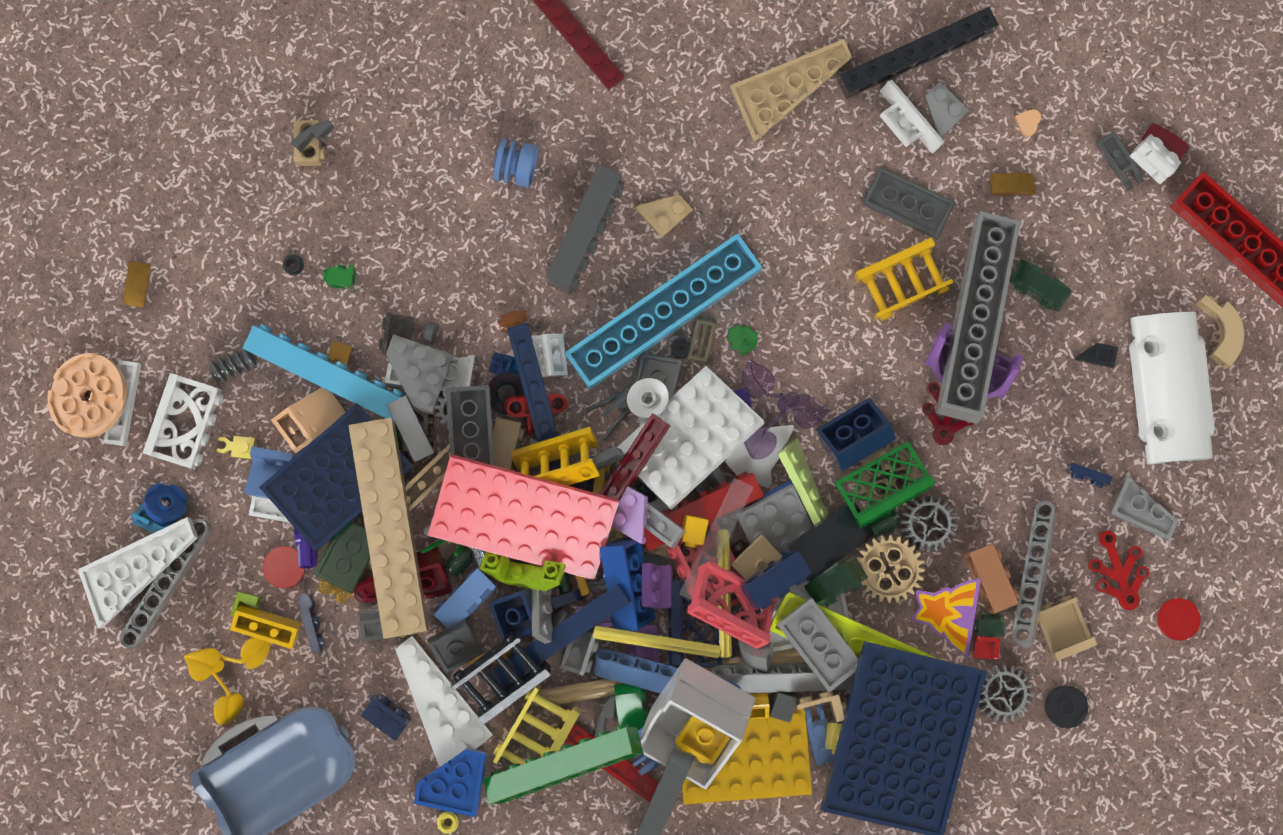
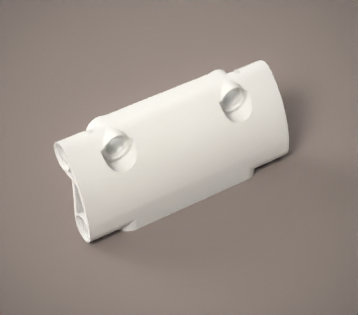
(1171, 387)

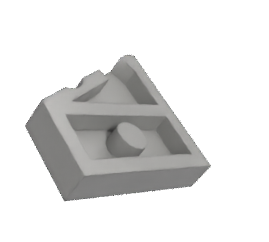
(944, 108)

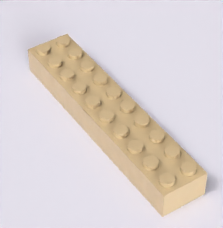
(388, 528)

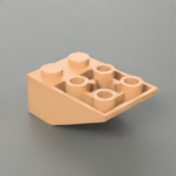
(308, 418)

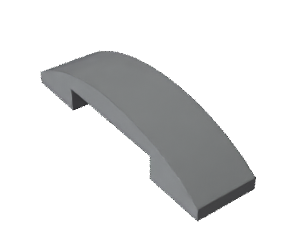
(217, 748)

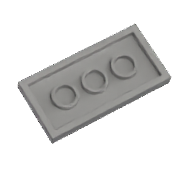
(819, 644)

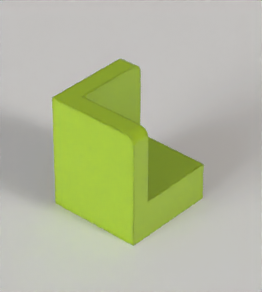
(246, 599)

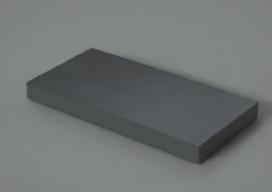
(908, 203)

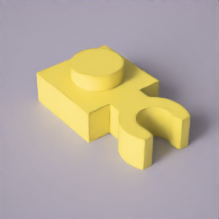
(240, 446)

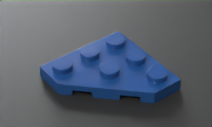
(455, 784)

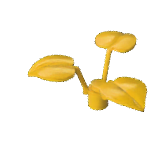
(210, 662)

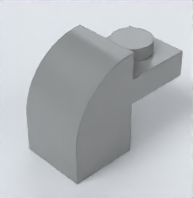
(756, 658)

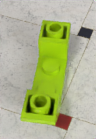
(522, 574)

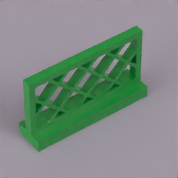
(894, 500)

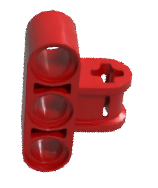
(524, 410)

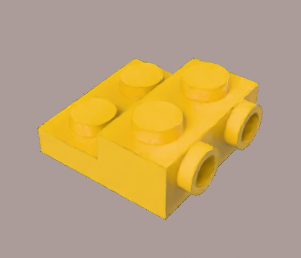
(701, 740)

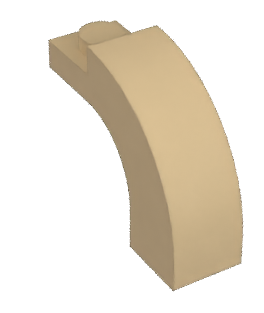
(1230, 328)

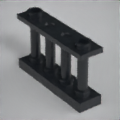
(504, 696)

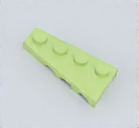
(802, 479)

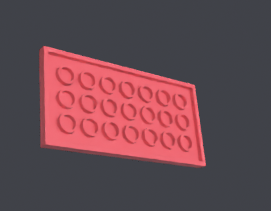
(522, 516)

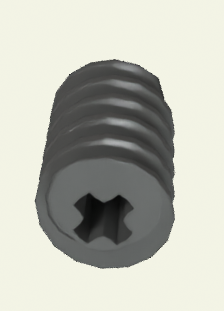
(231, 364)

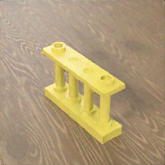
(557, 735)

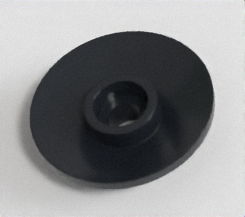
(498, 384)

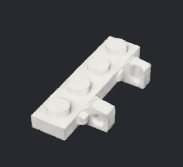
(119, 432)

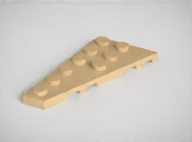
(778, 91)

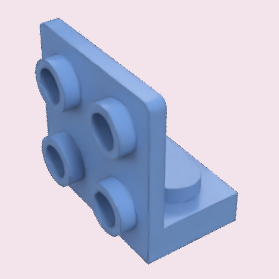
(264, 465)

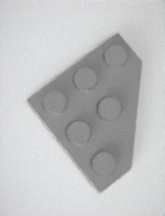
(419, 371)

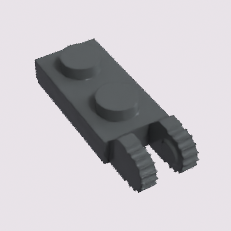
(1119, 159)

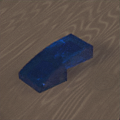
(503, 363)

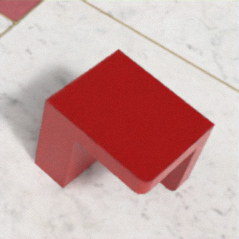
(986, 648)

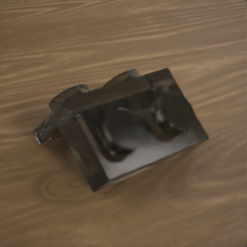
(397, 325)

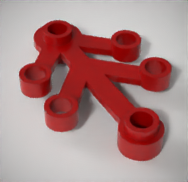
(1119, 573)

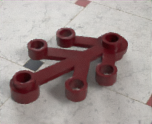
(945, 425)

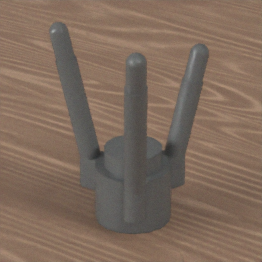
(620, 402)

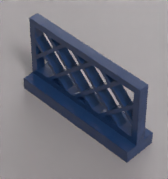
(676, 629)

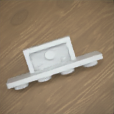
(906, 120)

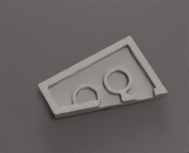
(1142, 511)

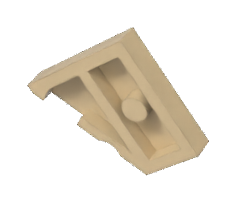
(664, 213)

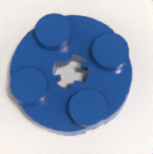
(160, 513)

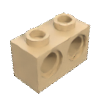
(320, 153)

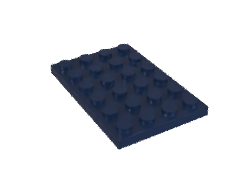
(320, 483)

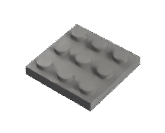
(777, 518)

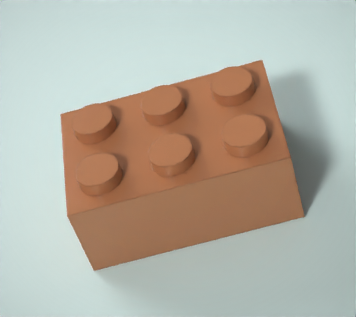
(995, 585)

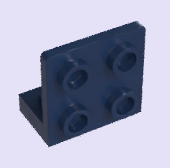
(386, 717)

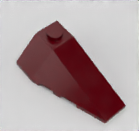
(432, 572)

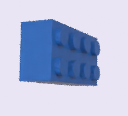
(623, 565)

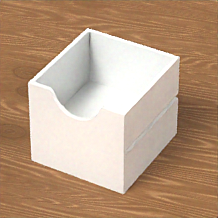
(707, 698)

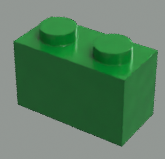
(630, 706)

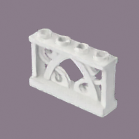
(170, 395)

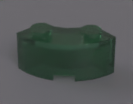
(1048, 292)
(836, 581)

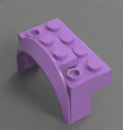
(1003, 369)

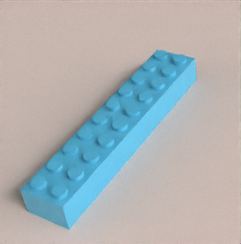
(663, 311)

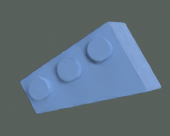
(465, 599)

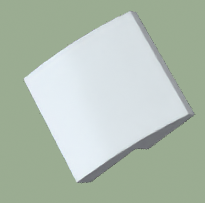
(550, 354)

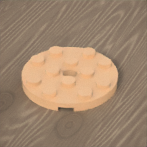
(106, 400)

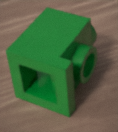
(340, 277)

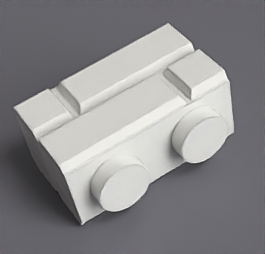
(1155, 158)

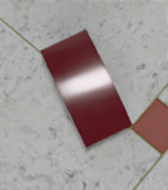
(1169, 139)

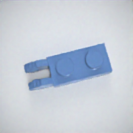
(817, 736)

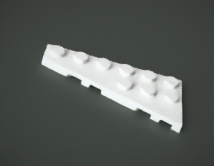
(126, 572)
(444, 712)

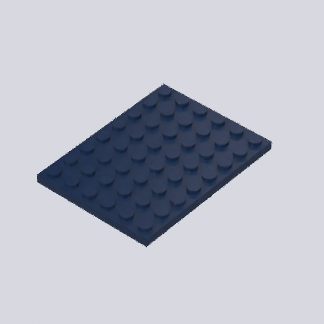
(903, 740)

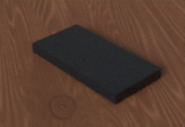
(830, 540)

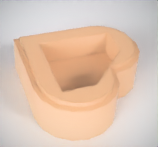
(1028, 122)

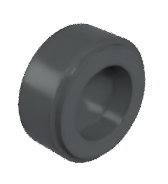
(431, 332)

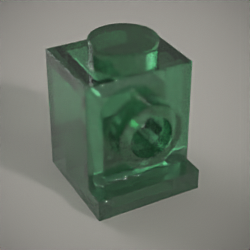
(989, 626)

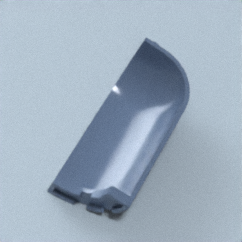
(277, 772)

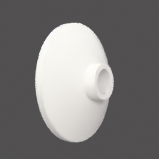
(644, 390)

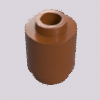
(513, 318)

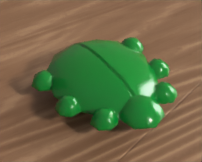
(742, 338)

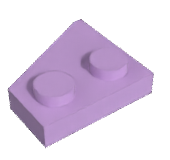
(631, 515)

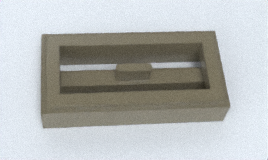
(705, 324)

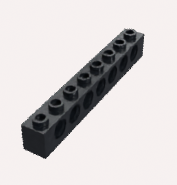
(917, 52)

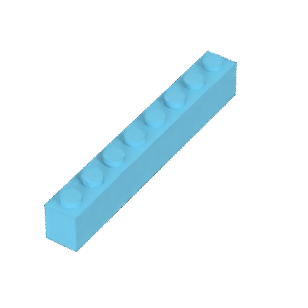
(320, 370)

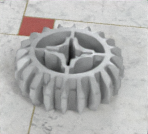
(933, 515)
(1022, 688)

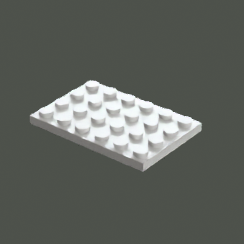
(704, 431)

